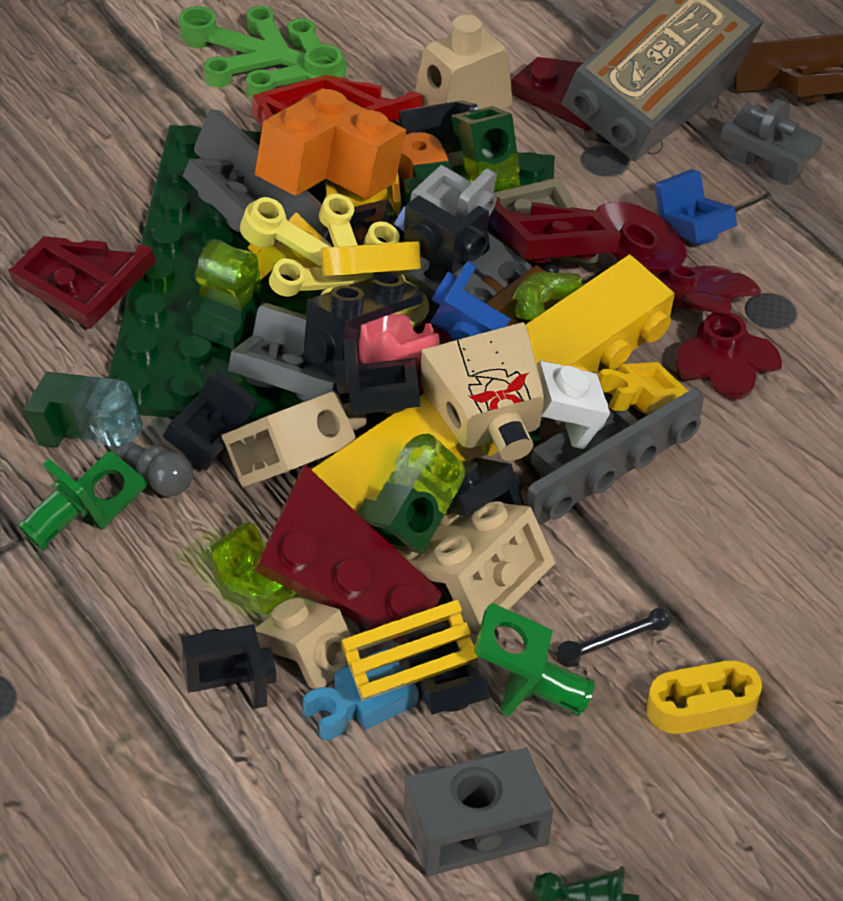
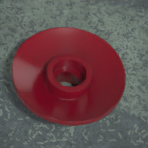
(645, 236)

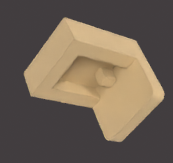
(308, 635)

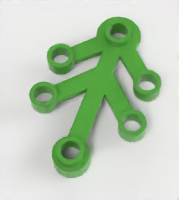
(200, 30)

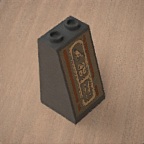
(661, 70)

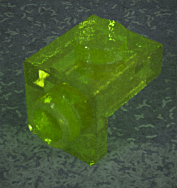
(233, 567)

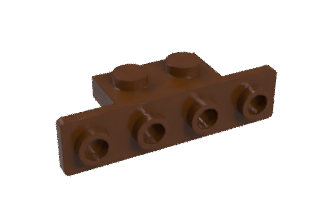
(800, 66)

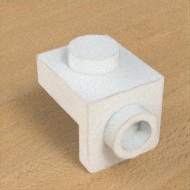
(573, 398)

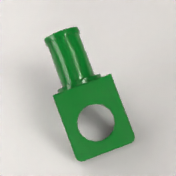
(79, 498)
(530, 670)

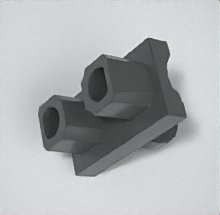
(771, 136)

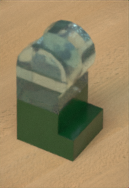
(82, 409)

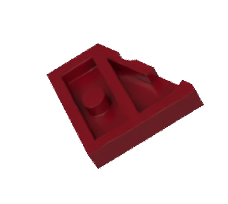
(80, 276)

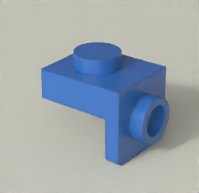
(689, 212)
(462, 313)

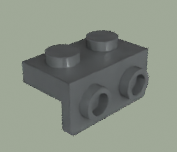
(276, 355)

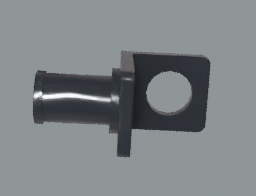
(436, 121)

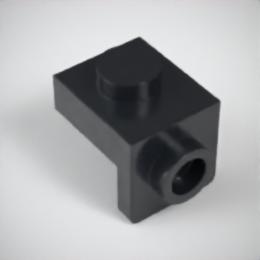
(443, 237)
(378, 385)
(214, 412)
(485, 483)
(228, 658)
(451, 689)

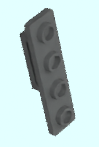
(228, 177)
(612, 452)

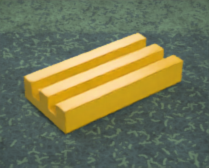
(458, 632)

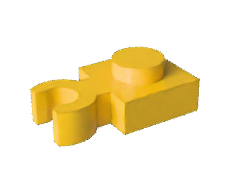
(640, 385)

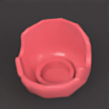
(394, 339)

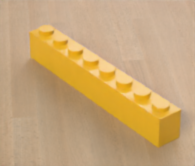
(585, 330)

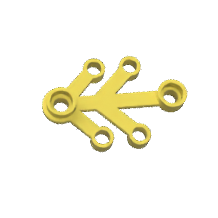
(266, 225)

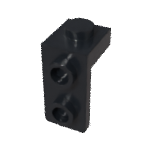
(346, 308)

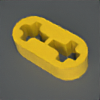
(370, 258)
(704, 699)

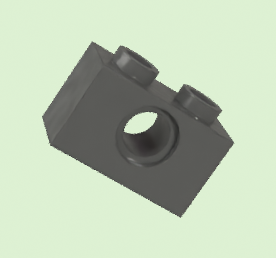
(456, 836)

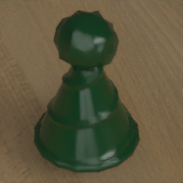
(601, 887)

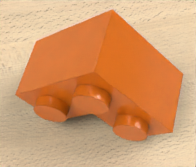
(331, 141)

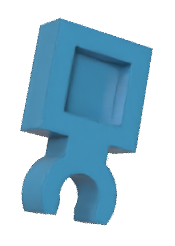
(346, 702)

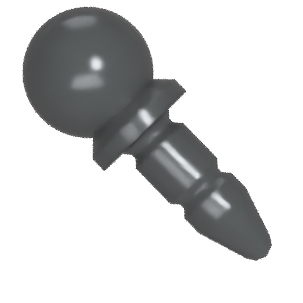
(164, 470)

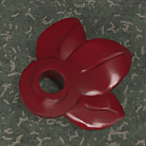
(707, 287)
(727, 356)

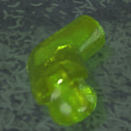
(541, 288)

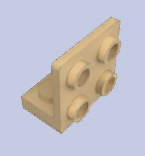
(485, 557)

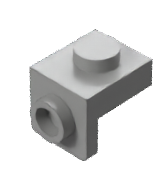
(456, 193)

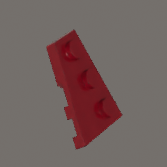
(341, 560)

